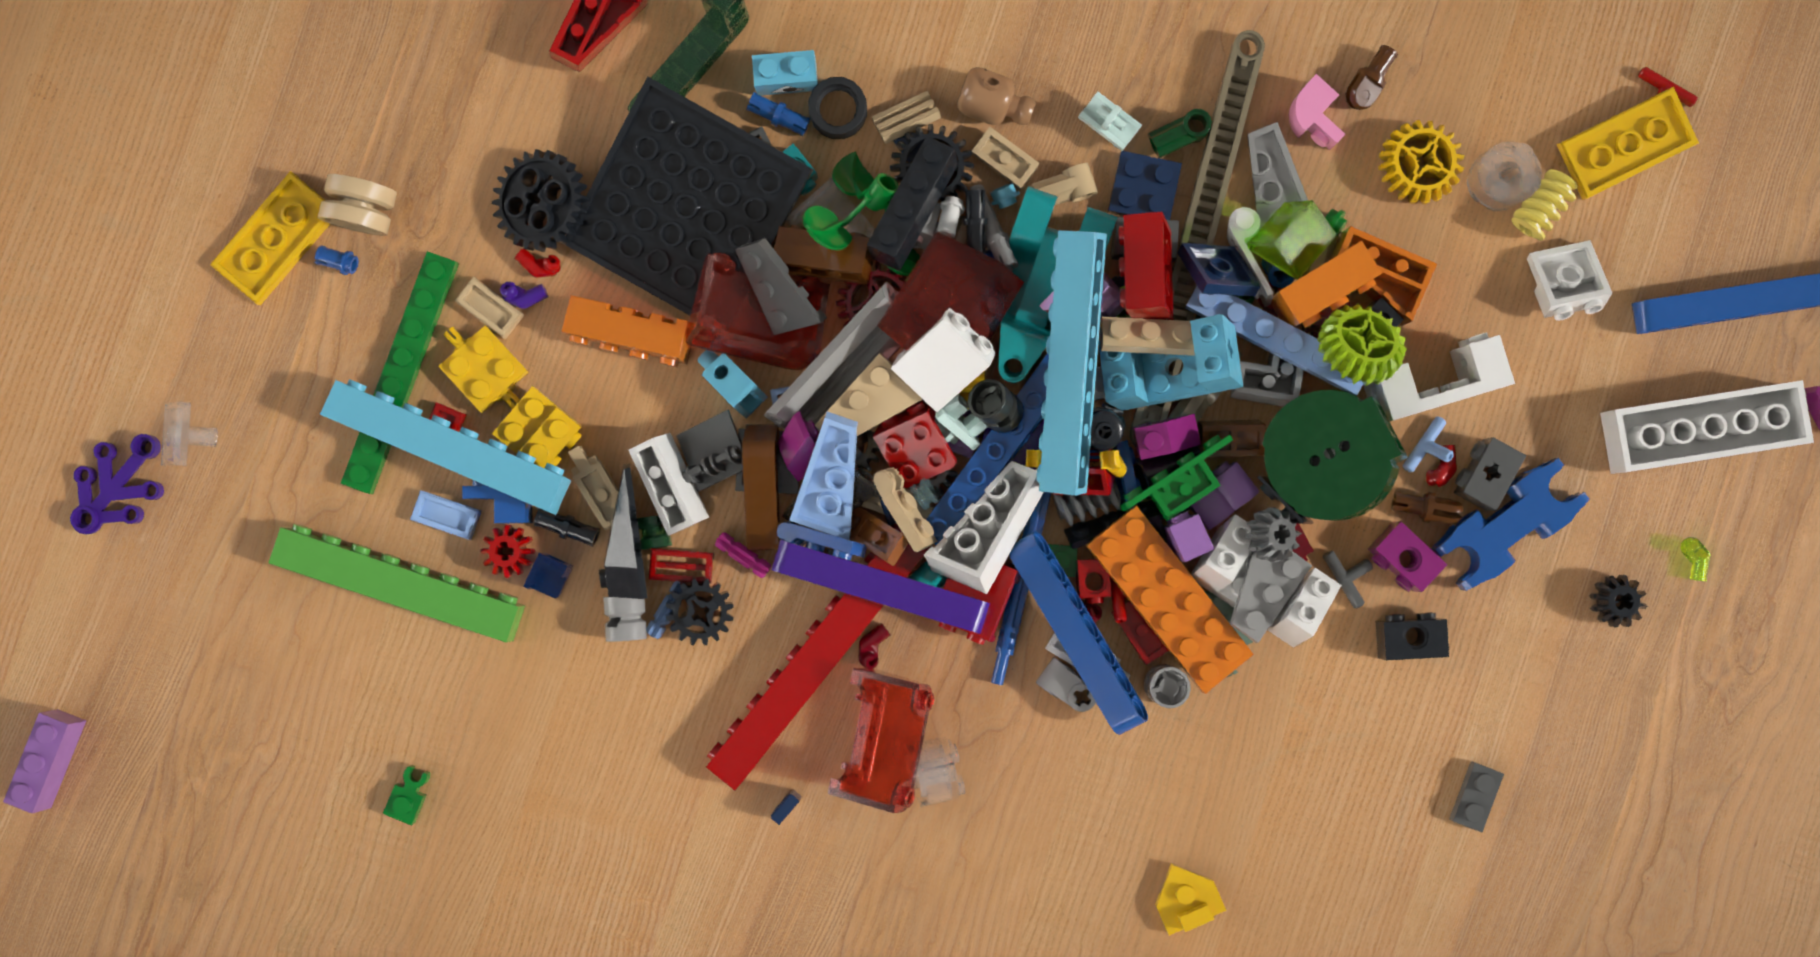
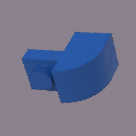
(506, 508)

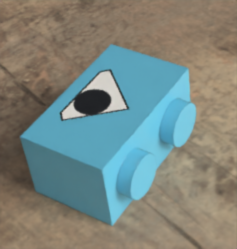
(785, 72)

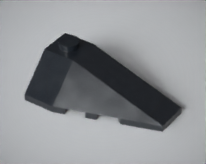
(623, 557)

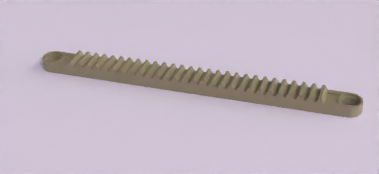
(1211, 185)

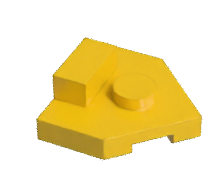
(1187, 900)

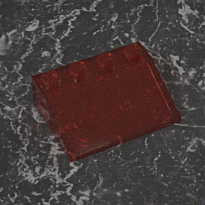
(952, 278)

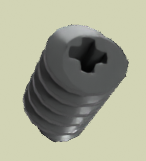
(1073, 505)

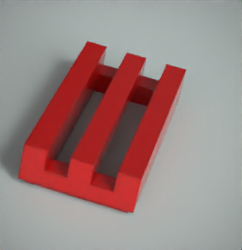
(708, 568)

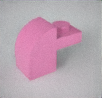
(1308, 110)

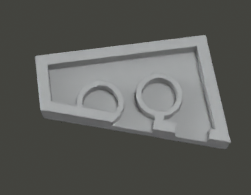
(1265, 593)

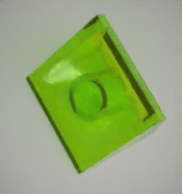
(1293, 237)

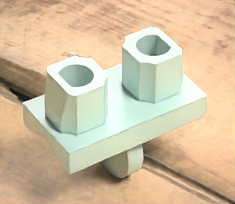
(1109, 121)
(956, 427)

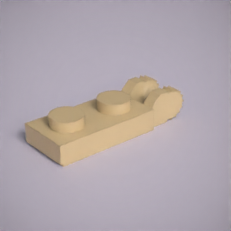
(904, 509)

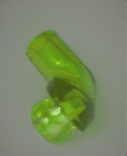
(1698, 557)

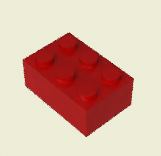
(1146, 266)

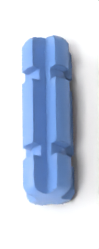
(657, 627)

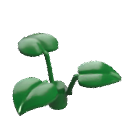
(853, 180)

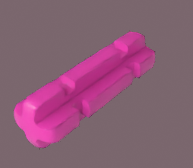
(742, 555)

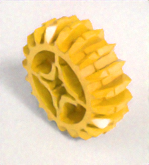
(1444, 171)

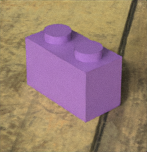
(1187, 536)

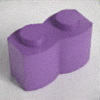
(1232, 494)

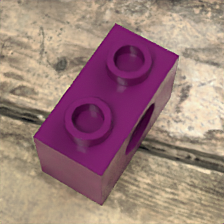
(1424, 563)

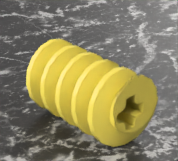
(1543, 204)

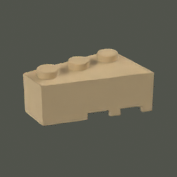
(874, 396)

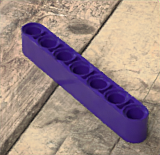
(880, 586)

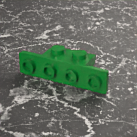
(1182, 486)

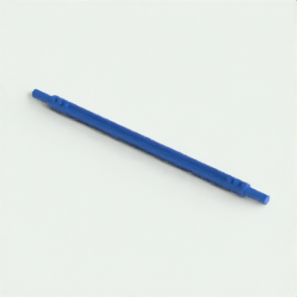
(1017, 599)

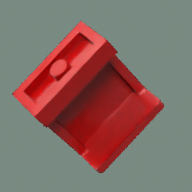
(996, 596)

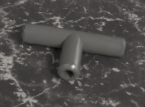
(1346, 577)

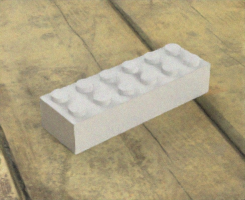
(1707, 427)

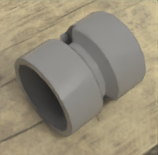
(624, 619)
(1167, 686)

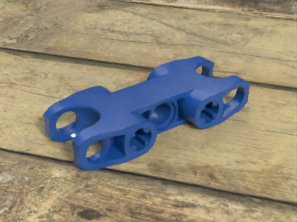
(1529, 510)

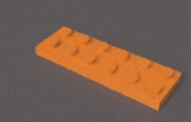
(1169, 599)

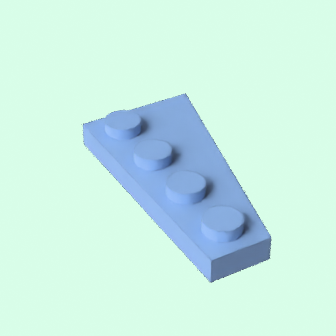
(828, 484)

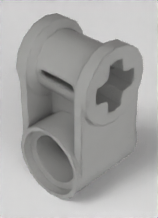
(1062, 683)

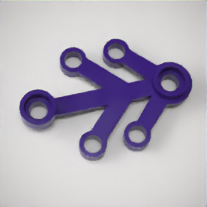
(113, 487)

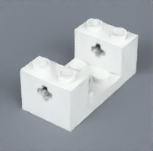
(1479, 368)
(1225, 569)

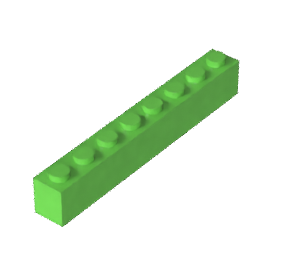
(396, 583)

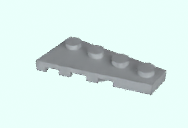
(1272, 172)

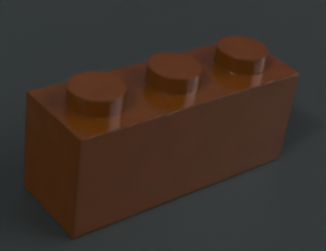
(809, 258)

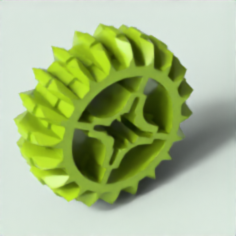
(1361, 344)

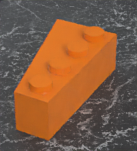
(627, 330)

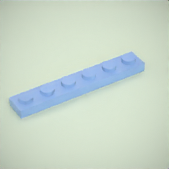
(1271, 335)

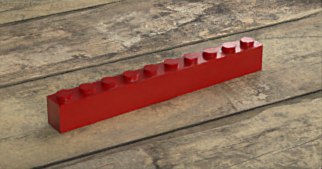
(801, 677)

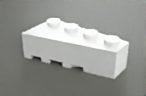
(988, 531)

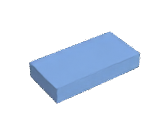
(445, 515)

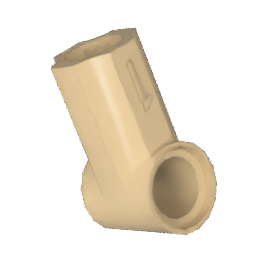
(1073, 184)

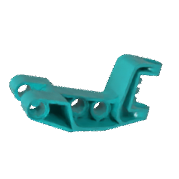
(1032, 241)

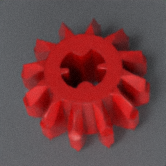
(501, 560)

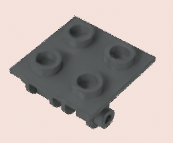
(711, 451)

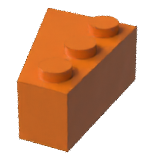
(1403, 273)
(1326, 286)

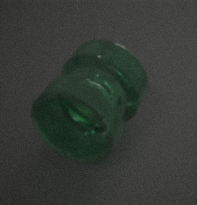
(653, 533)

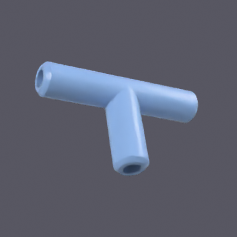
(1427, 445)

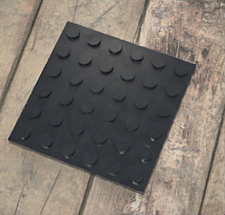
(682, 190)

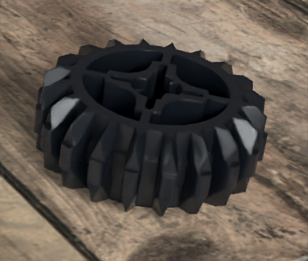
(914, 142)

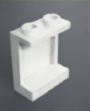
(944, 360)

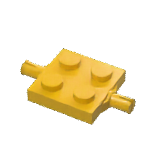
(483, 369)

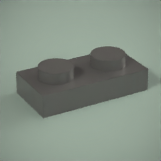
(1476, 796)

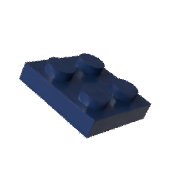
(1144, 185)
(1218, 269)

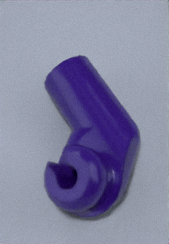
(520, 297)

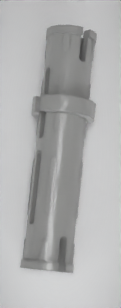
(996, 239)

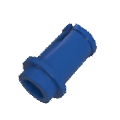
(334, 259)

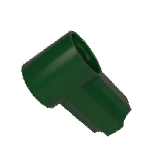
(1178, 134)

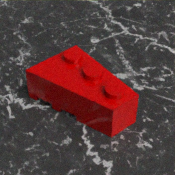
(590, 28)

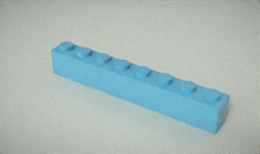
(1071, 362)
(445, 446)

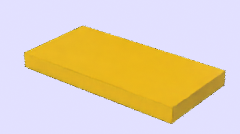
(1627, 143)
(272, 239)

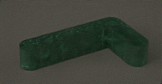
(702, 45)

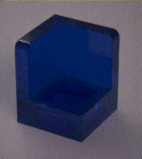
(548, 575)

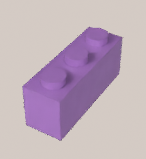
(44, 761)

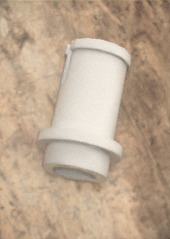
(951, 208)

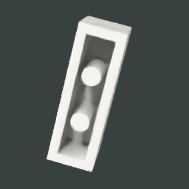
(662, 475)

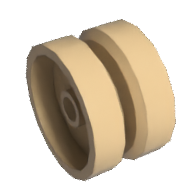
(357, 204)

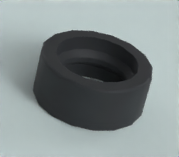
(837, 84)

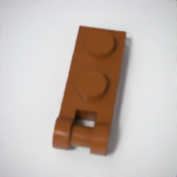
(877, 536)

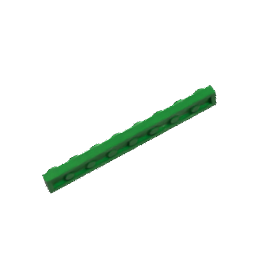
(403, 364)

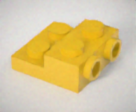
(538, 428)

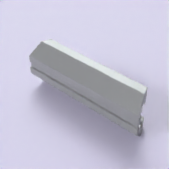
(838, 363)

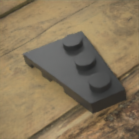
(778, 295)

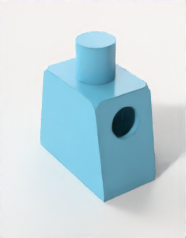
(731, 382)

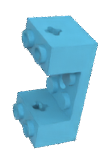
(1145, 379)

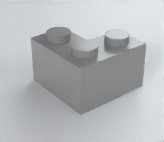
(1270, 383)

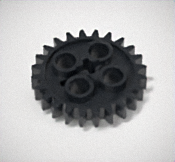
(560, 212)

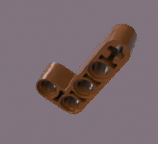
(761, 486)

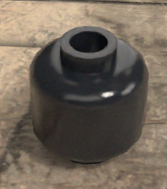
(1109, 436)

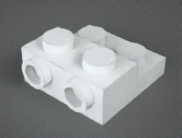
(1569, 280)

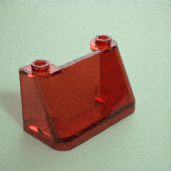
(732, 322)
(885, 741)

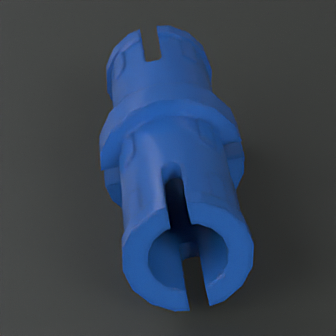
(778, 114)

